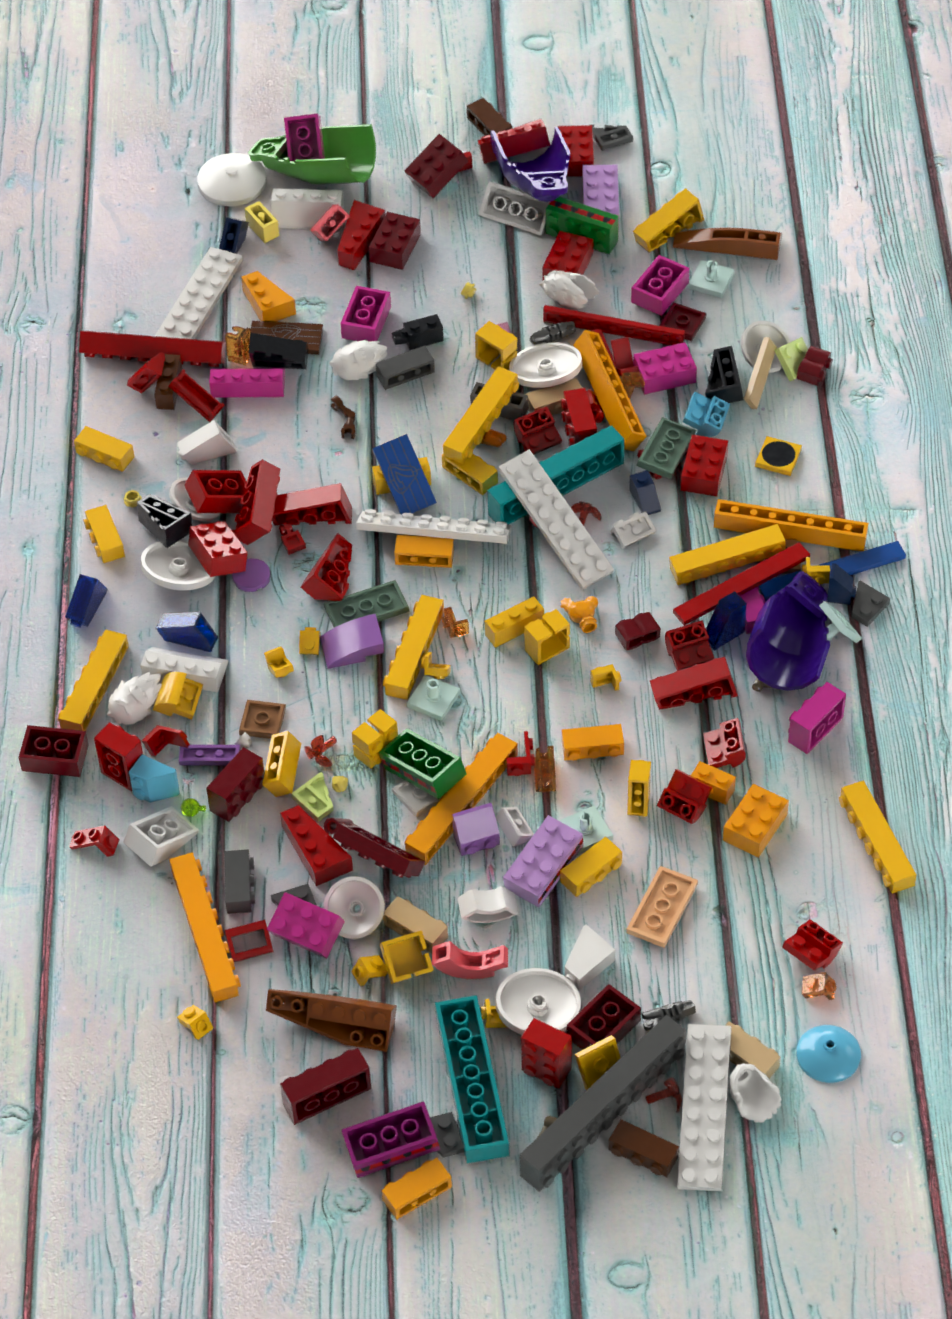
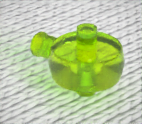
(191, 807)

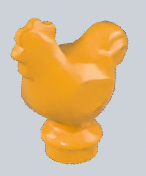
(582, 612)

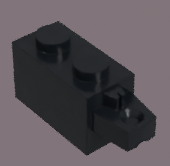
(419, 332)

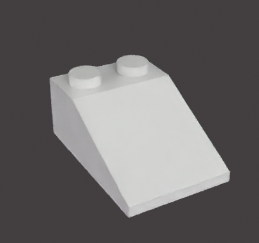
(159, 835)

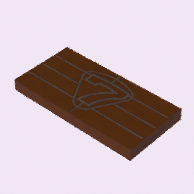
(295, 331)

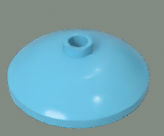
(828, 1063)

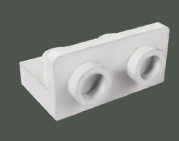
(635, 529)

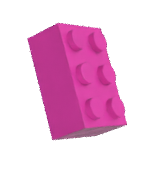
(304, 137)
(660, 285)
(365, 314)
(666, 368)
(816, 717)
(305, 925)

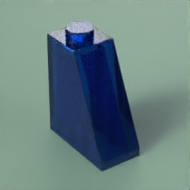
(85, 601)
(727, 620)
(187, 630)

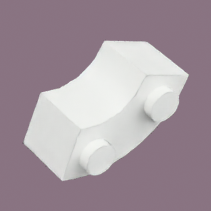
(488, 905)

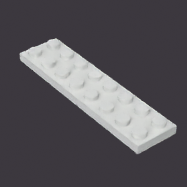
(200, 294)
(555, 519)
(434, 527)
(704, 1107)

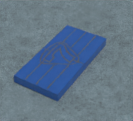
(404, 475)

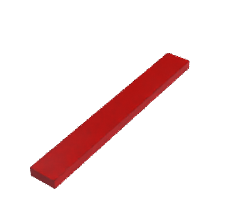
(614, 325)
(742, 583)

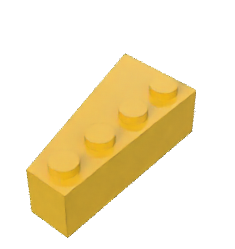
(668, 220)

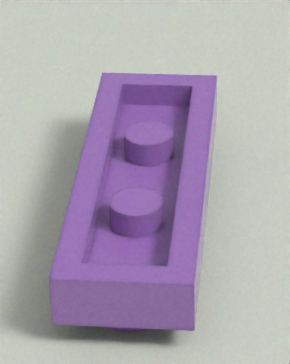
(208, 754)

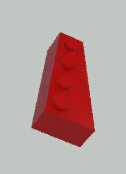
(516, 140)
(358, 233)
(257, 503)
(313, 506)
(694, 684)
(316, 848)

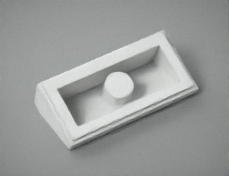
(514, 826)

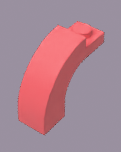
(466, 964)

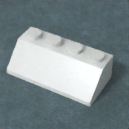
(302, 206)
(514, 208)
(198, 668)

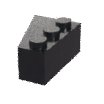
(277, 352)
(724, 376)
(164, 519)

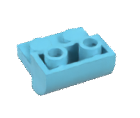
(706, 414)

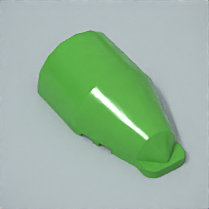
(347, 150)

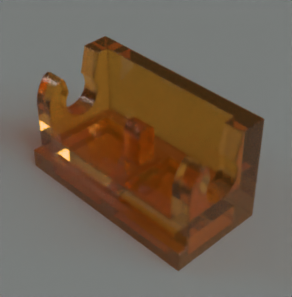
(238, 345)
(545, 770)

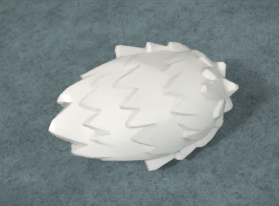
(569, 288)
(357, 359)
(134, 699)

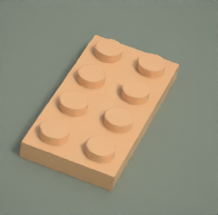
(662, 906)

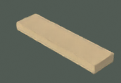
(760, 373)

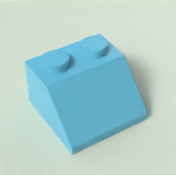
(153, 780)

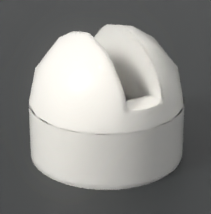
(244, 741)

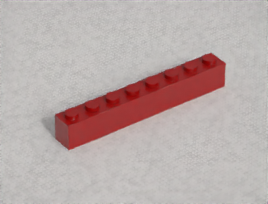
(147, 347)

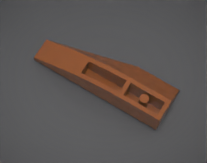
(731, 241)
(337, 1017)

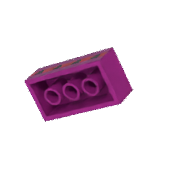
(390, 1139)

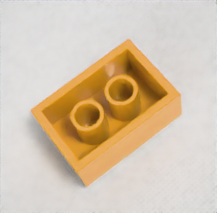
(755, 820)

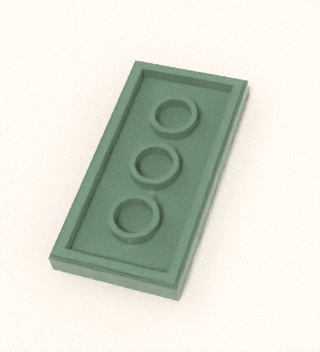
(666, 448)
(383, 600)

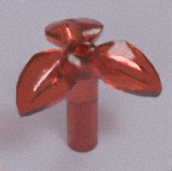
(585, 509)
(318, 747)
(672, 1090)

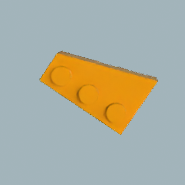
(267, 298)

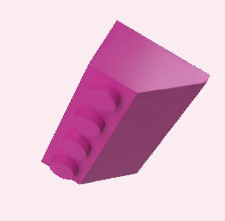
(247, 382)

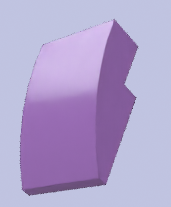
(352, 642)

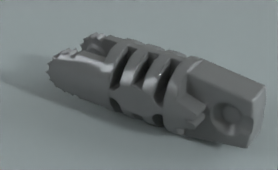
(553, 332)
(676, 1011)

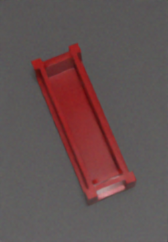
(196, 396)

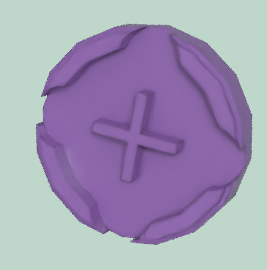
(254, 577)

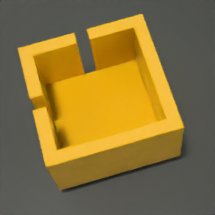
(493, 341)
(547, 636)
(369, 742)
(405, 957)

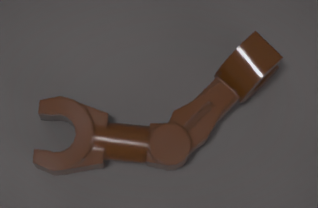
(350, 415)

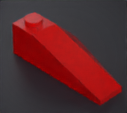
(330, 573)

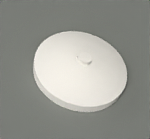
(231, 179)
(546, 365)
(174, 567)
(537, 995)

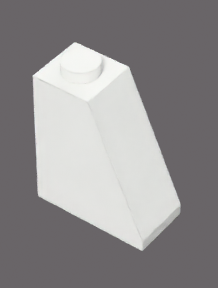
(206, 444)
(588, 958)

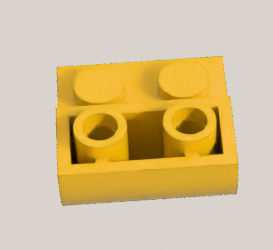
(178, 695)

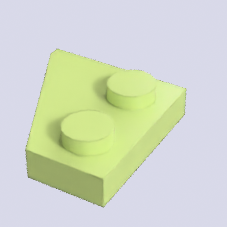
(791, 357)
(314, 797)

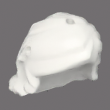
(754, 1093)

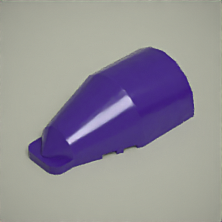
(542, 177)
(790, 636)

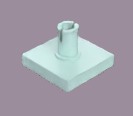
(711, 278)
(839, 623)
(433, 697)
(590, 825)

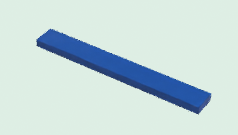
(851, 564)

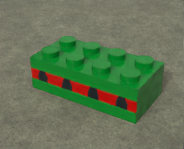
(583, 221)
(422, 763)

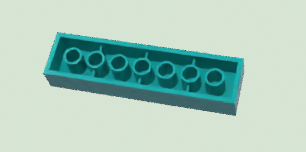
(567, 471)
(472, 1079)

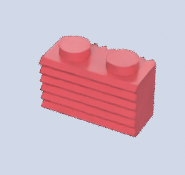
(329, 222)

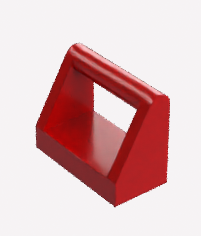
(147, 374)
(246, 929)

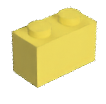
(262, 222)

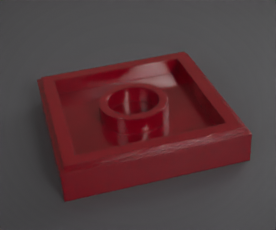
(685, 319)

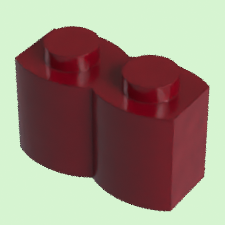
(814, 365)
(637, 631)

